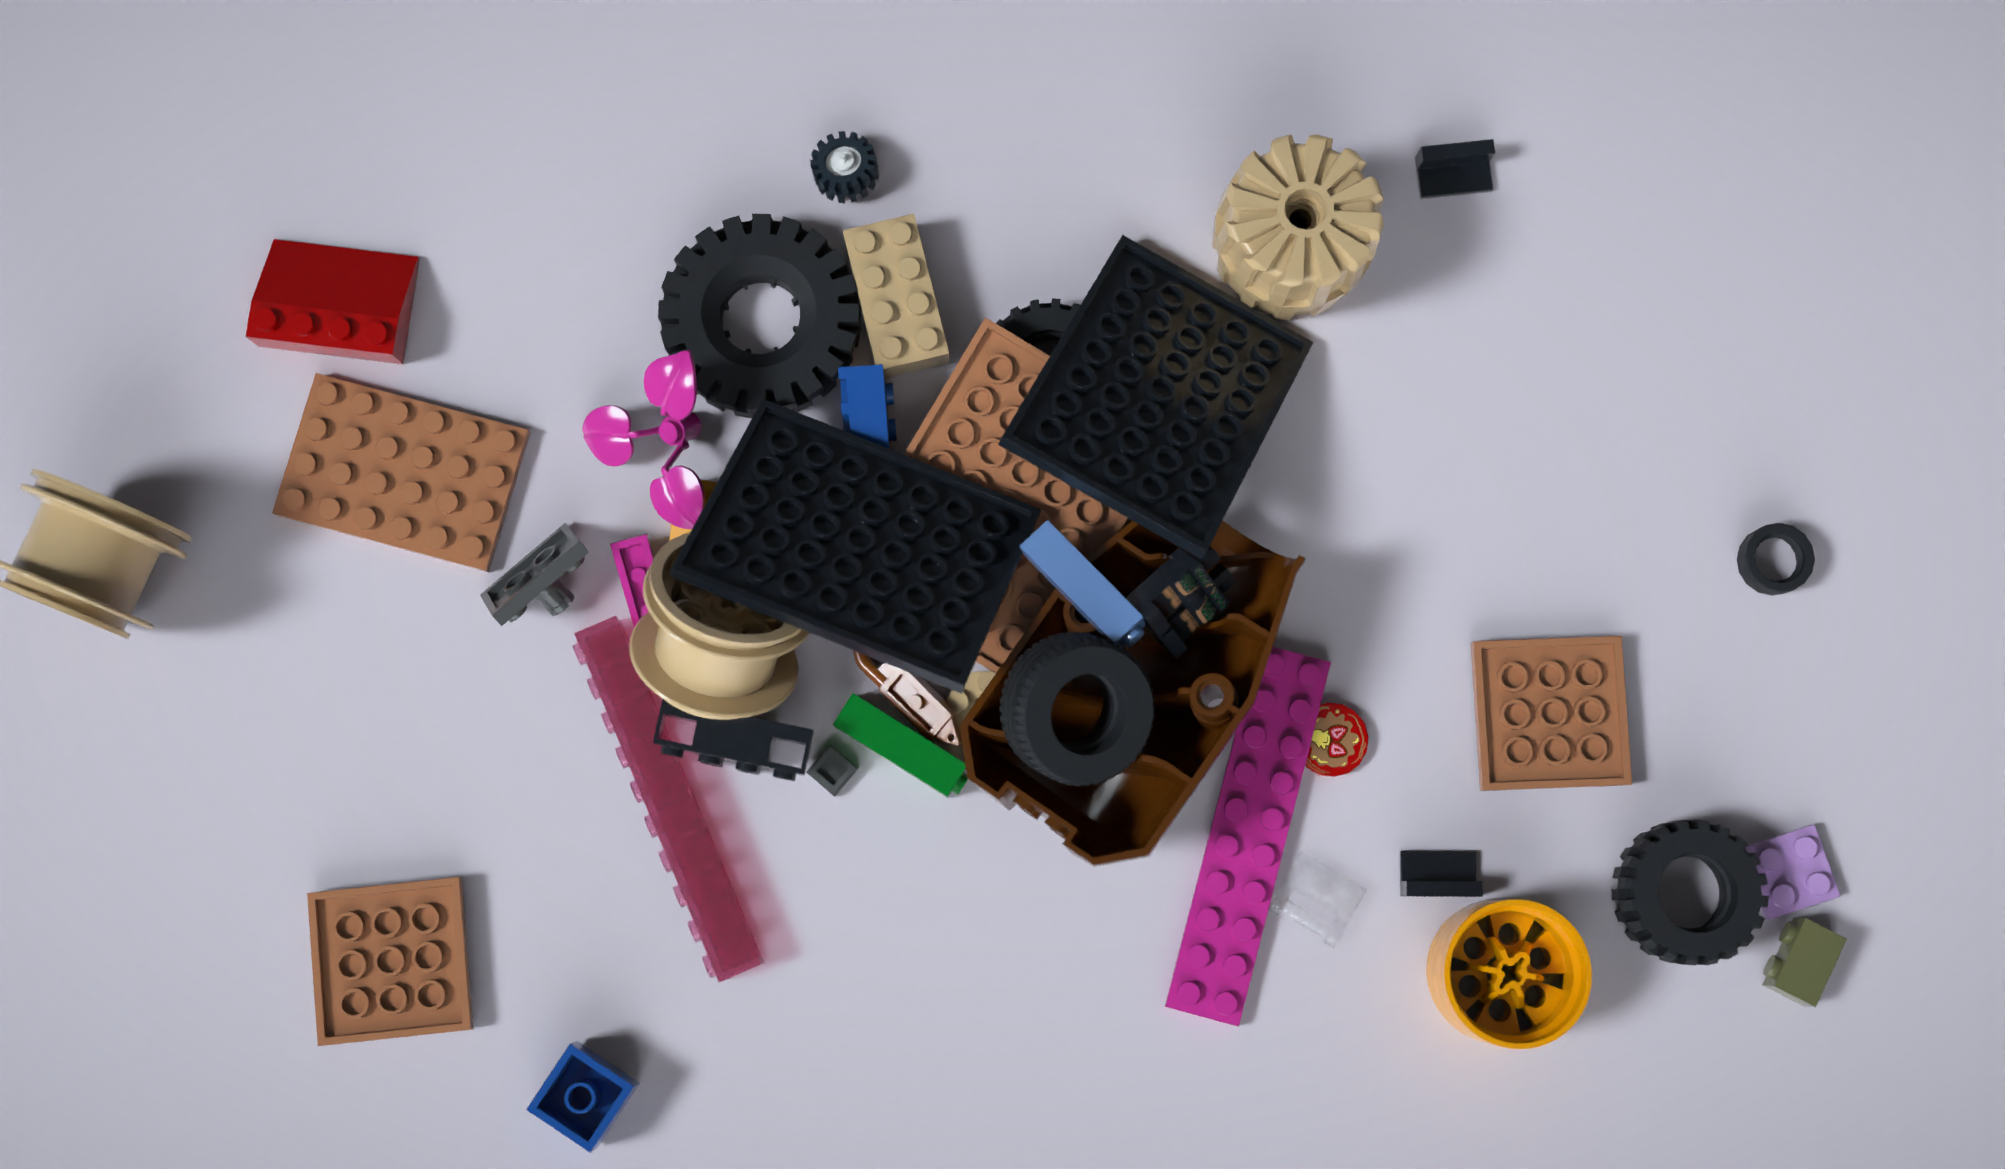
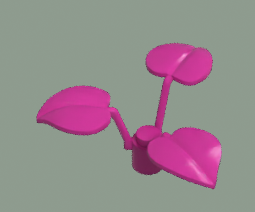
(607, 431)

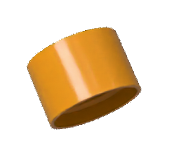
(1563, 954)

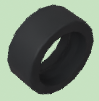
(1798, 542)

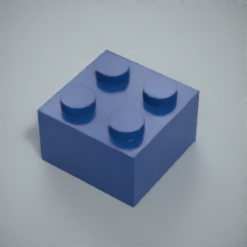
(583, 1096)

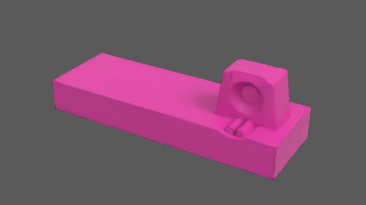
(633, 559)

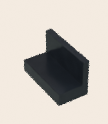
(1455, 168)
(1439, 874)

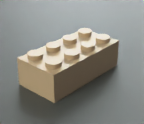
(896, 296)

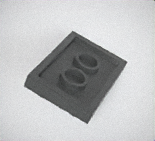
(537, 578)

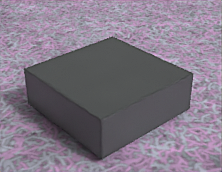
(832, 770)

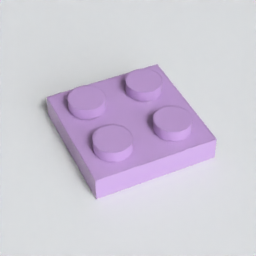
(1794, 871)

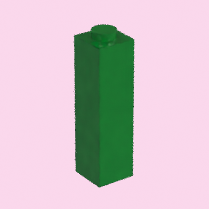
(902, 746)

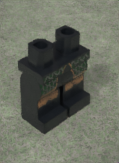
(1181, 597)

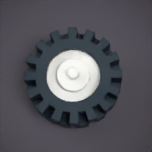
(844, 167)

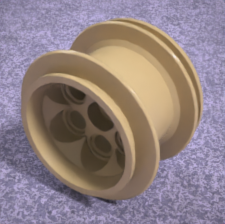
(88, 554)
(709, 650)

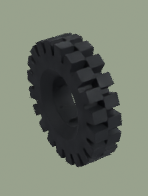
(749, 255)

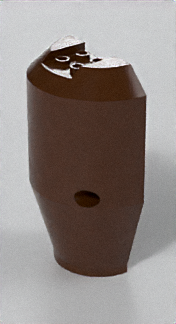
(1223, 660)

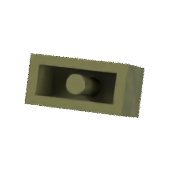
(1803, 961)

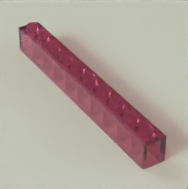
(669, 801)

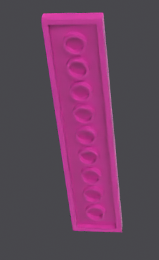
(1247, 840)

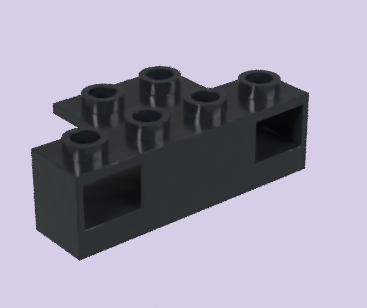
(735, 741)

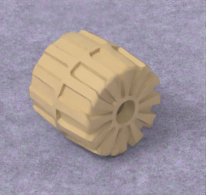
(1289, 267)

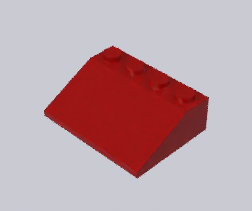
(334, 301)

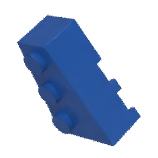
(865, 403)

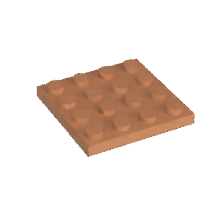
(1551, 713)
(390, 961)

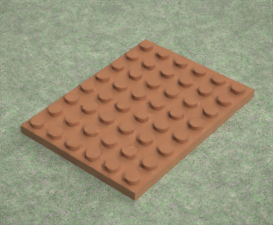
(963, 440)

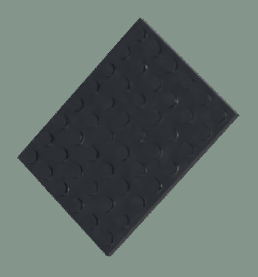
(1158, 396)
(858, 545)

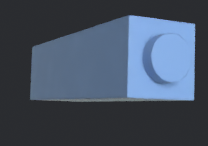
(1083, 586)

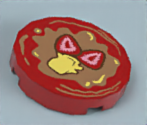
(1337, 741)

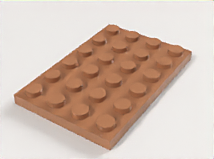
(401, 472)

